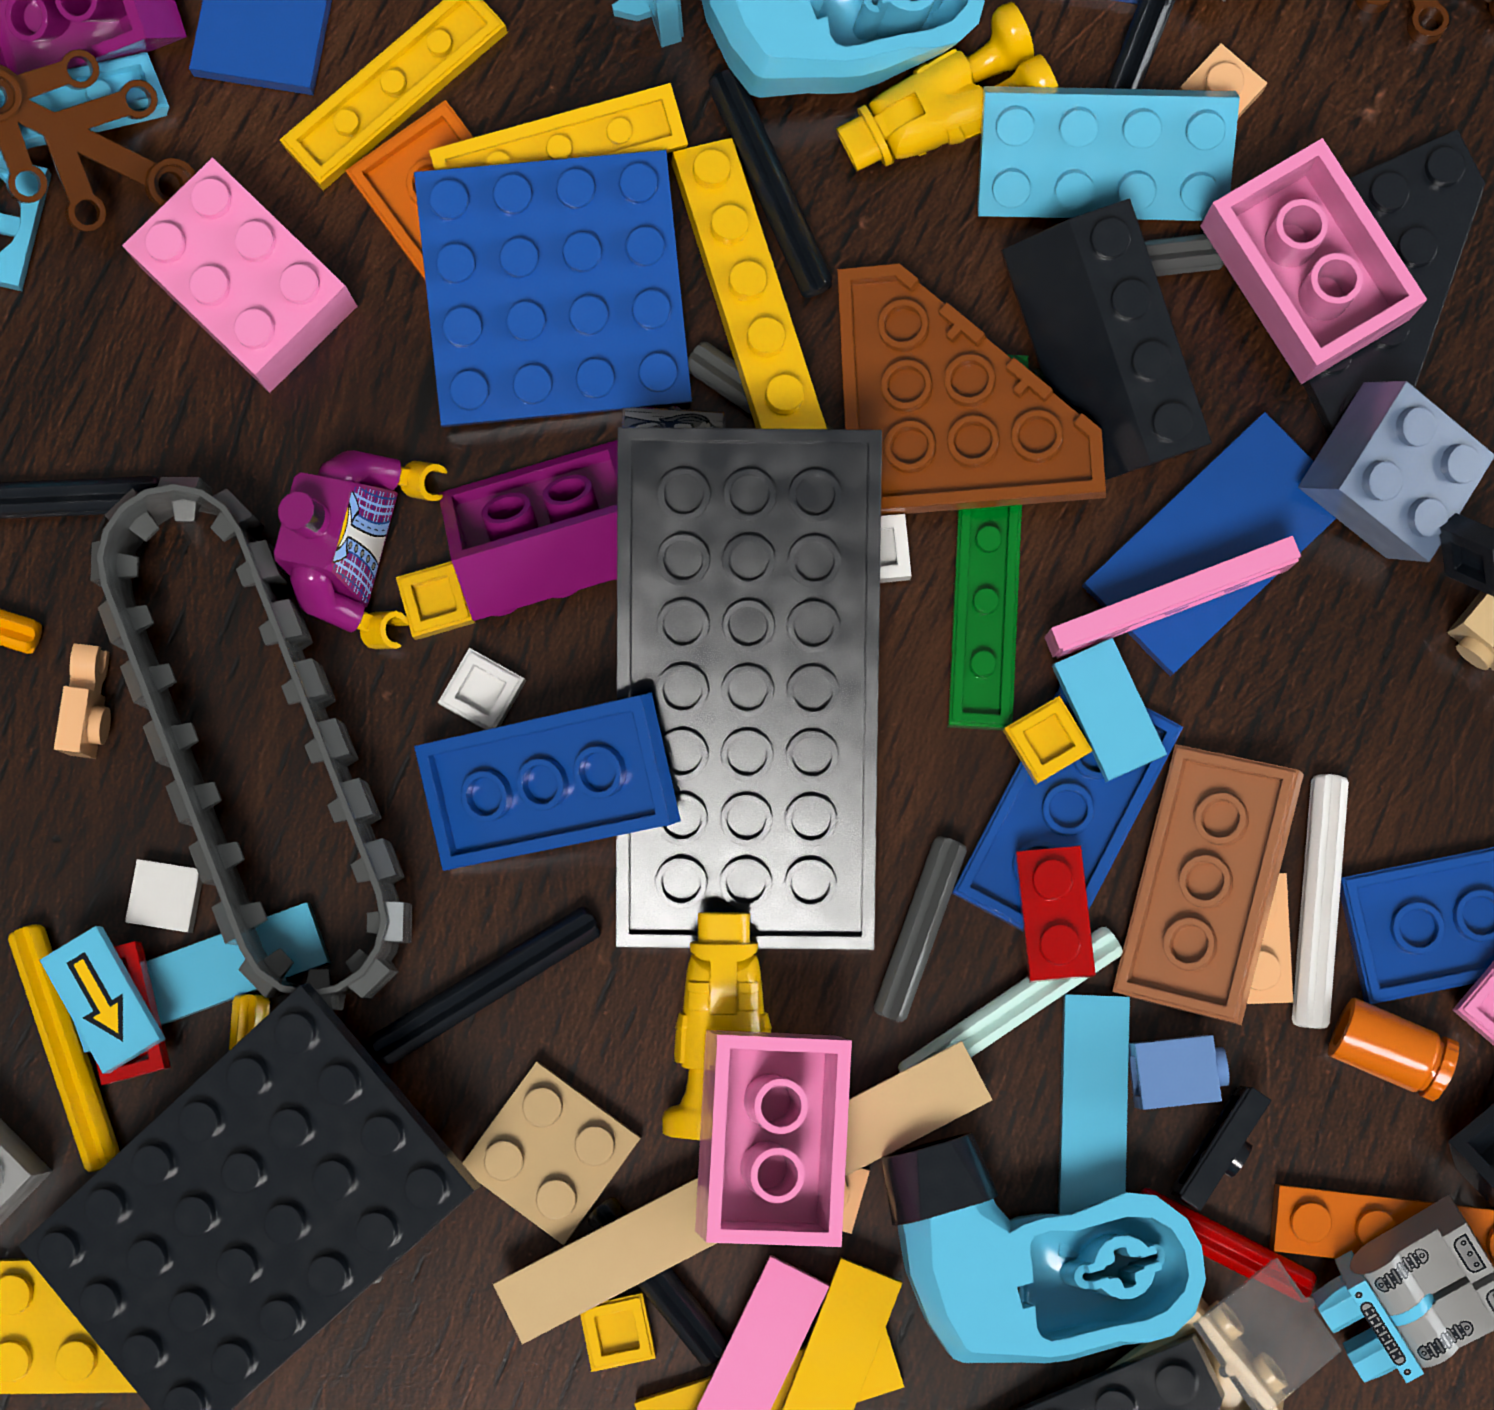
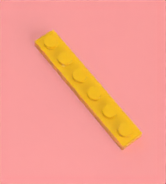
(746, 287)

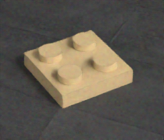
(550, 1152)

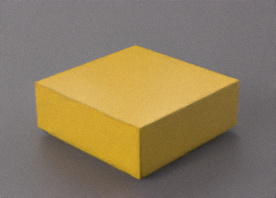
(433, 601)
(1047, 740)
(618, 1332)

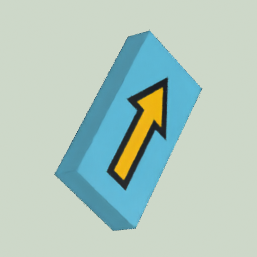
(102, 999)

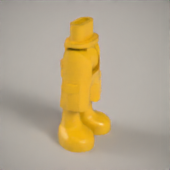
(941, 96)
(719, 994)

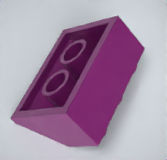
(535, 531)

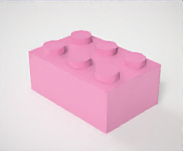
(1312, 261)
(240, 275)
(773, 1138)

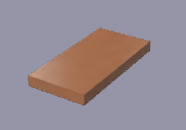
(1208, 883)

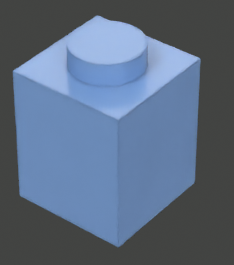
(1177, 1071)

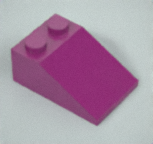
(46, 30)

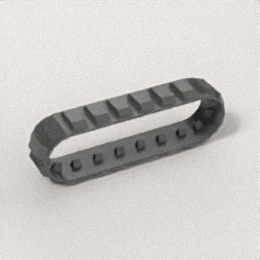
(112, 567)

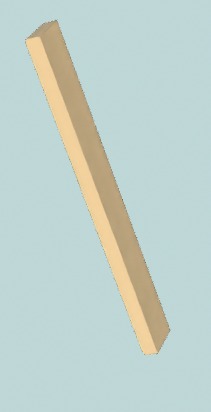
(664, 1229)

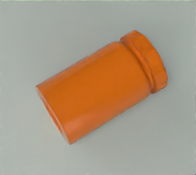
(1394, 1049)

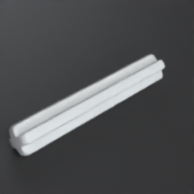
(1320, 901)

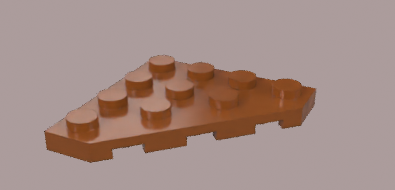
(952, 407)

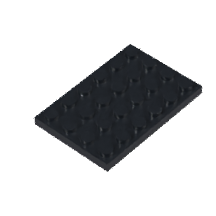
(249, 1212)

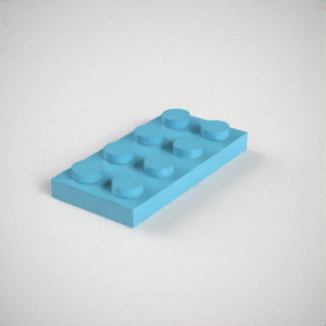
(1092, 147)

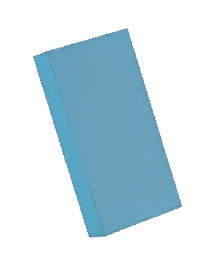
(1109, 710)

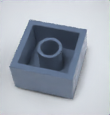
(1396, 470)

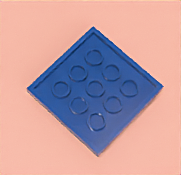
(553, 288)

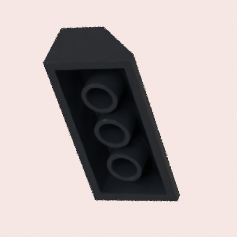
(1108, 336)

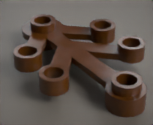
(69, 135)

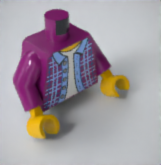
(337, 533)

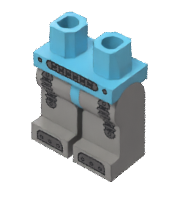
(1420, 1290)

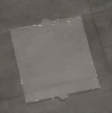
(1267, 1337)

